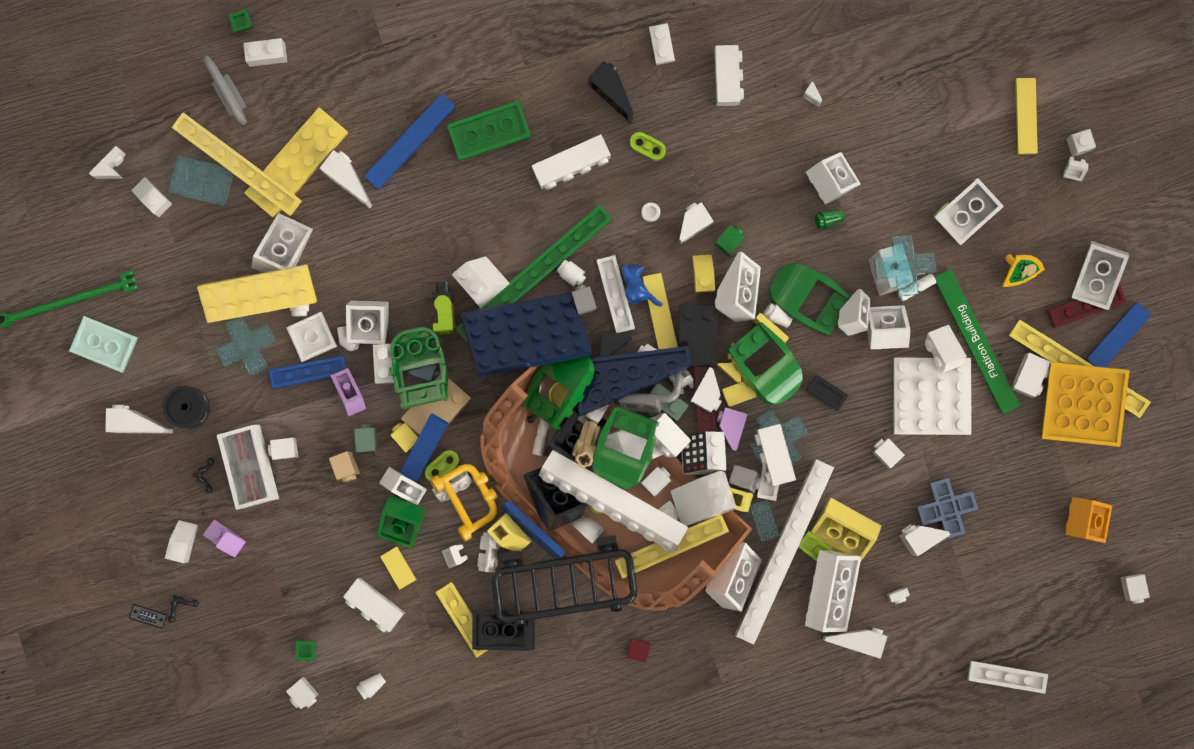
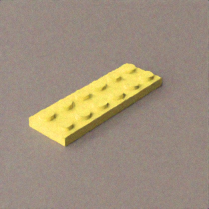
(301, 157)
(257, 293)

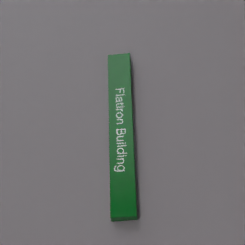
(976, 342)

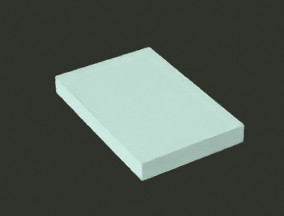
(103, 344)

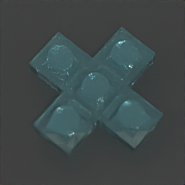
(905, 265)
(246, 345)
(791, 430)

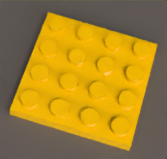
(1085, 404)

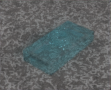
(764, 520)

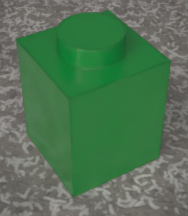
(730, 239)

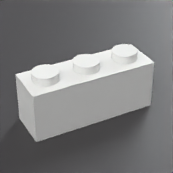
(728, 75)
(775, 455)
(373, 605)

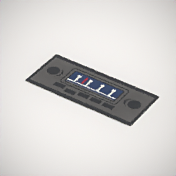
(148, 616)

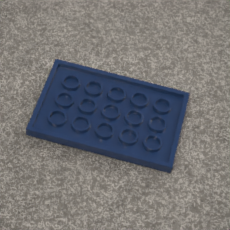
(525, 334)

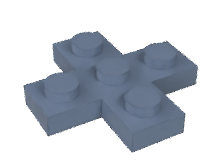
(947, 507)

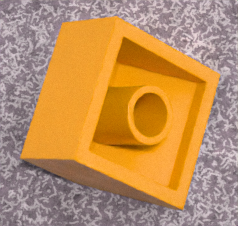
(1088, 519)

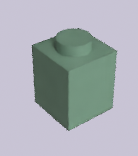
(365, 438)

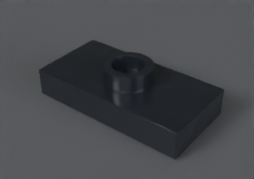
(826, 393)

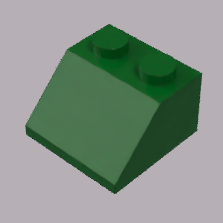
(400, 521)

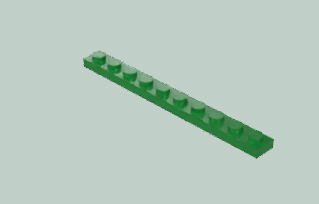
(548, 260)

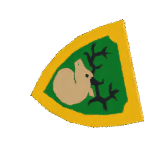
(1022, 269)

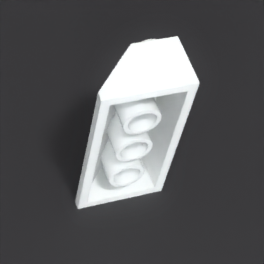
(832, 591)

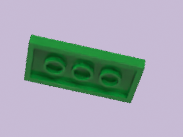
(489, 130)

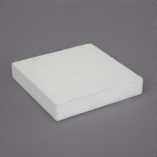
(311, 337)

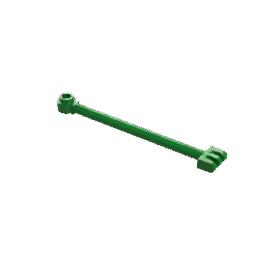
(123, 283)

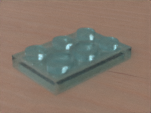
(201, 181)

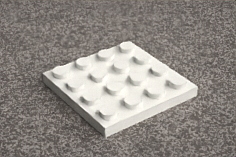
(931, 400)

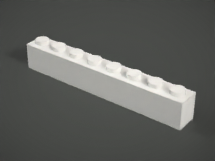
(613, 501)

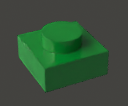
(240, 21)
(305, 651)

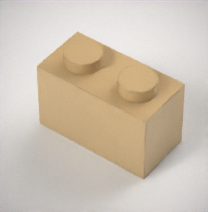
(344, 466)

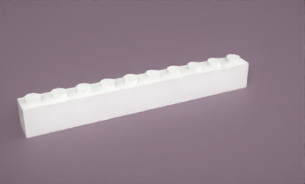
(784, 551)

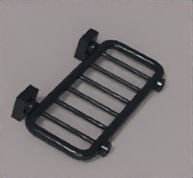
(513, 559)

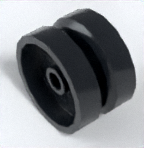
(178, 399)

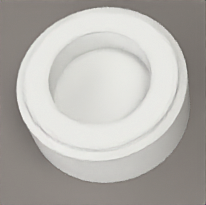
(650, 212)

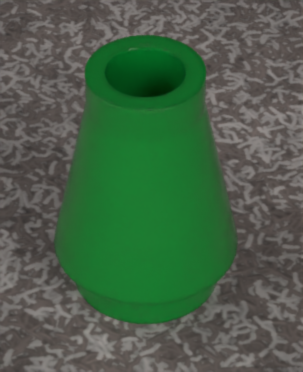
(828, 218)

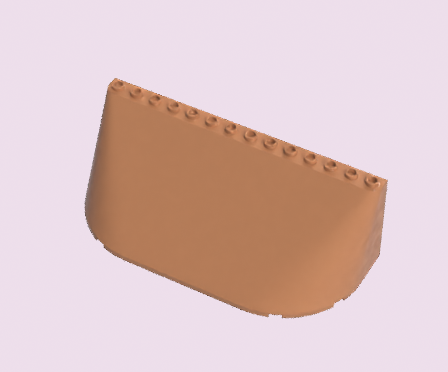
(508, 455)

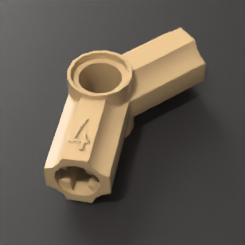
(585, 446)

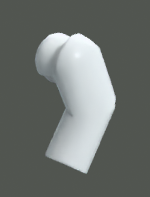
(343, 340)

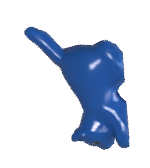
(635, 289)

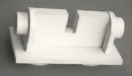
(459, 483)
(488, 562)

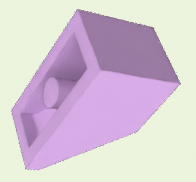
(348, 392)
(732, 425)

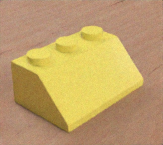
(845, 529)

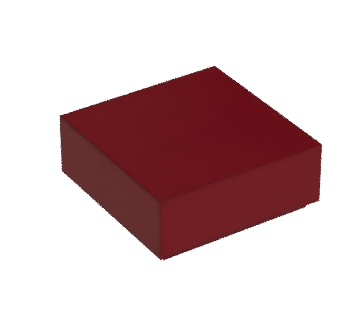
(638, 650)

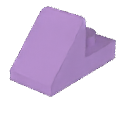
(224, 538)

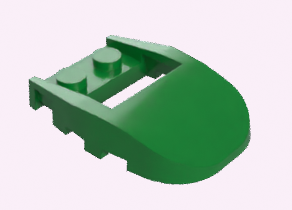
(793, 286)
(416, 350)
(571, 374)
(779, 380)
(618, 467)

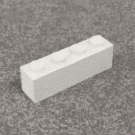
(571, 161)

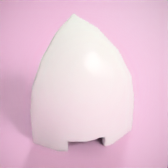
(588, 527)

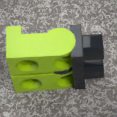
(443, 303)

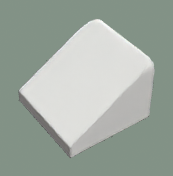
(813, 95)

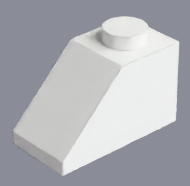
(151, 197)
(694, 221)
(855, 314)
(707, 393)
(402, 486)
(181, 542)

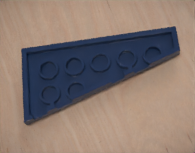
(628, 373)

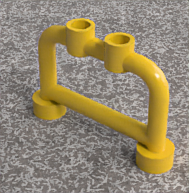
(488, 495)

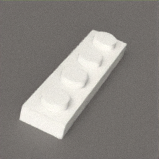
(615, 294)
(1007, 677)

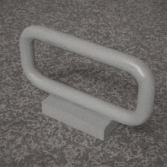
(226, 91)
(650, 402)

